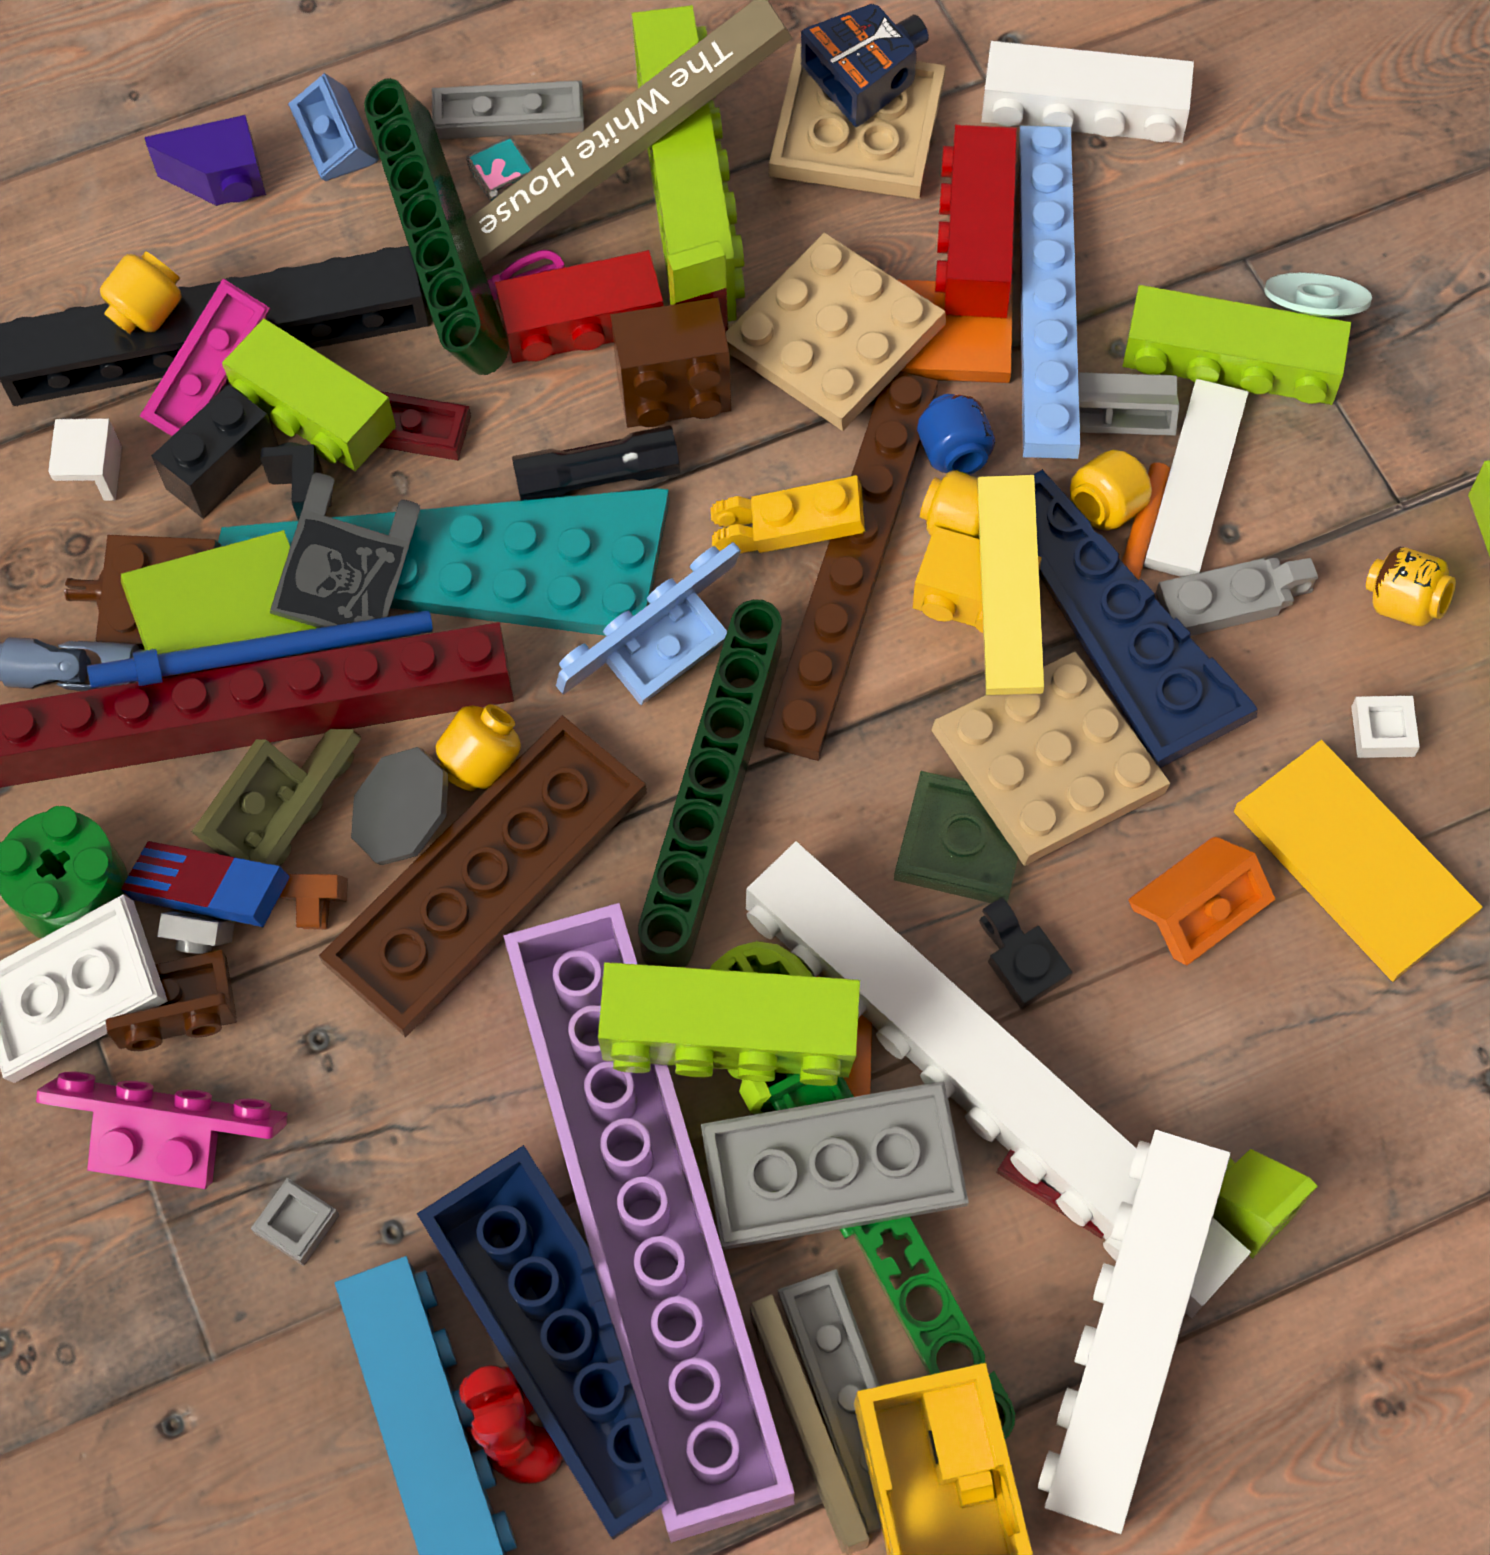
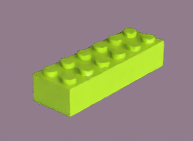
(687, 162)

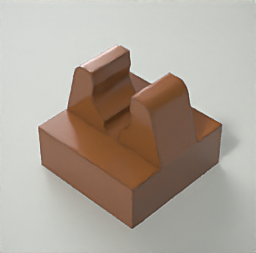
(313, 897)

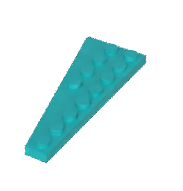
(524, 561)

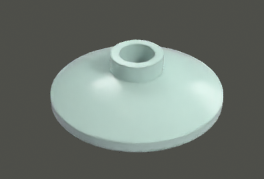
(1318, 294)

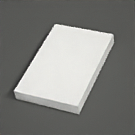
(72, 982)

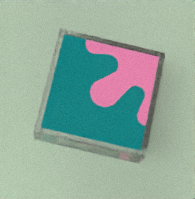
(498, 166)

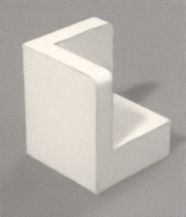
(86, 453)

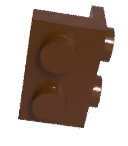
(196, 1004)

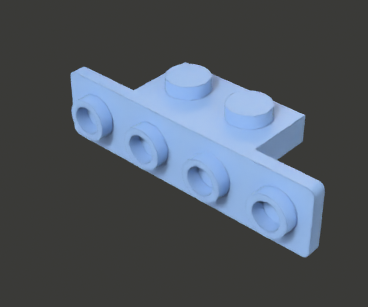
(662, 638)

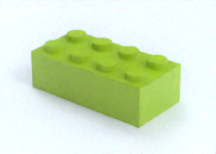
(728, 1022)

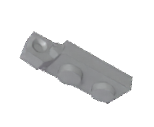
(1236, 593)

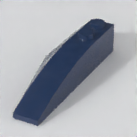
(553, 1327)

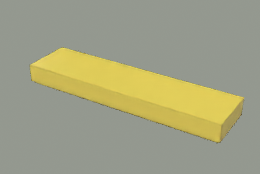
(1010, 585)

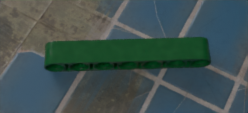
(436, 228)
(711, 807)

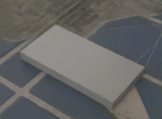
(833, 1165)

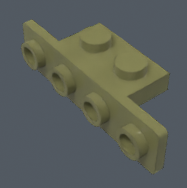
(273, 798)

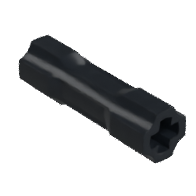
(637, 457)

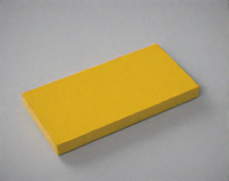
(1357, 860)

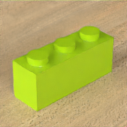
(310, 395)

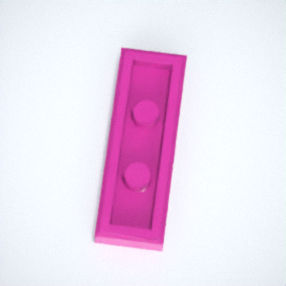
(198, 369)

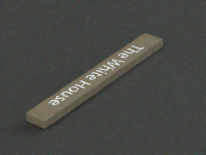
(627, 130)

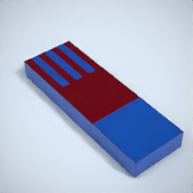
(205, 883)

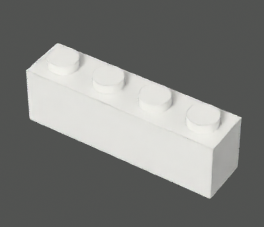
(1088, 91)

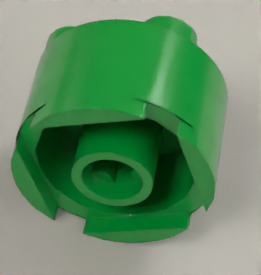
(58, 869)

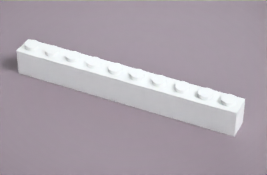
(957, 1042)

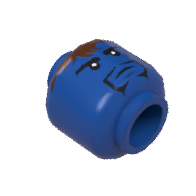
(956, 434)

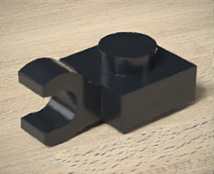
(1026, 961)

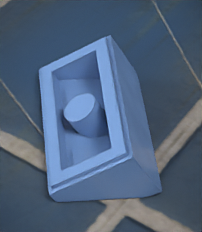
(332, 129)

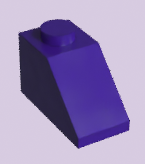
(210, 160)

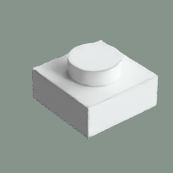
(1385, 726)

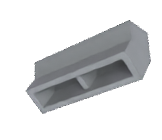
(1128, 403)

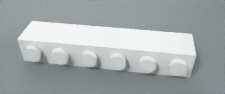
(1136, 1331)

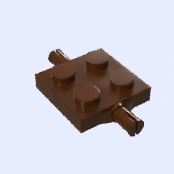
(123, 555)

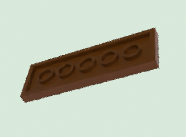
(483, 875)

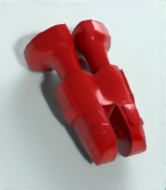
(503, 1428)

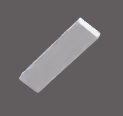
(1196, 479)

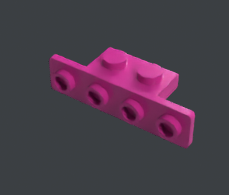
(155, 1132)

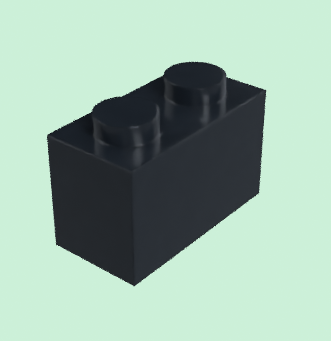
(214, 451)

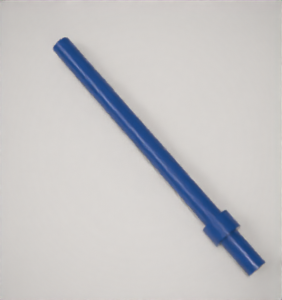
(149, 667)

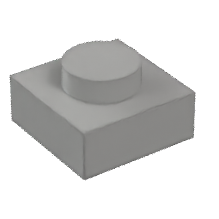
(194, 931)

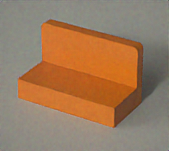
(1204, 897)

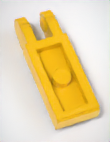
(790, 516)

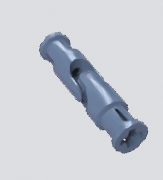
(34, 663)

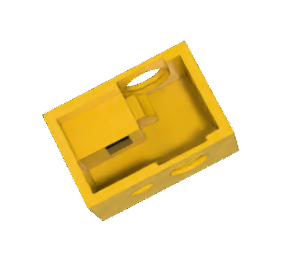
(941, 1466)

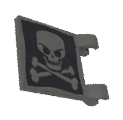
(341, 569)

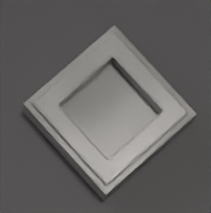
(295, 1221)

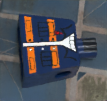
(862, 59)

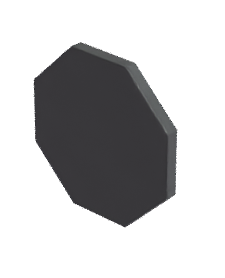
(400, 806)

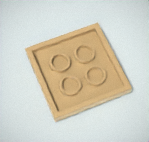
(879, 156)
(834, 331)
(1050, 760)

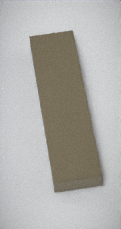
(808, 1426)

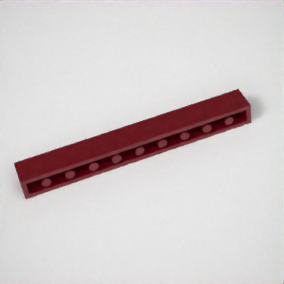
(252, 702)

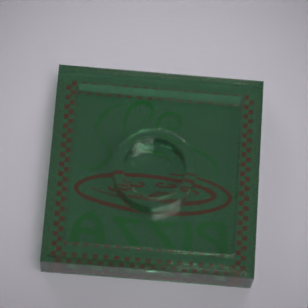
(954, 843)

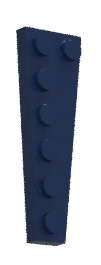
(1143, 654)

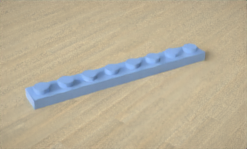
(1048, 294)

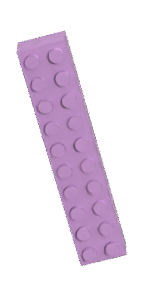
(650, 1237)

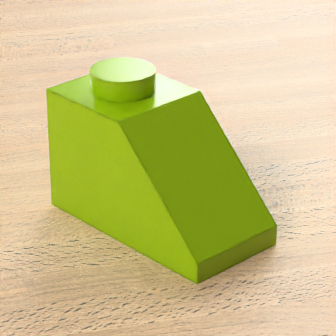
(1260, 1199)

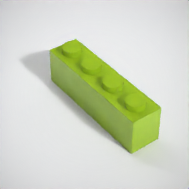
(1237, 345)

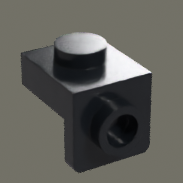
(292, 465)

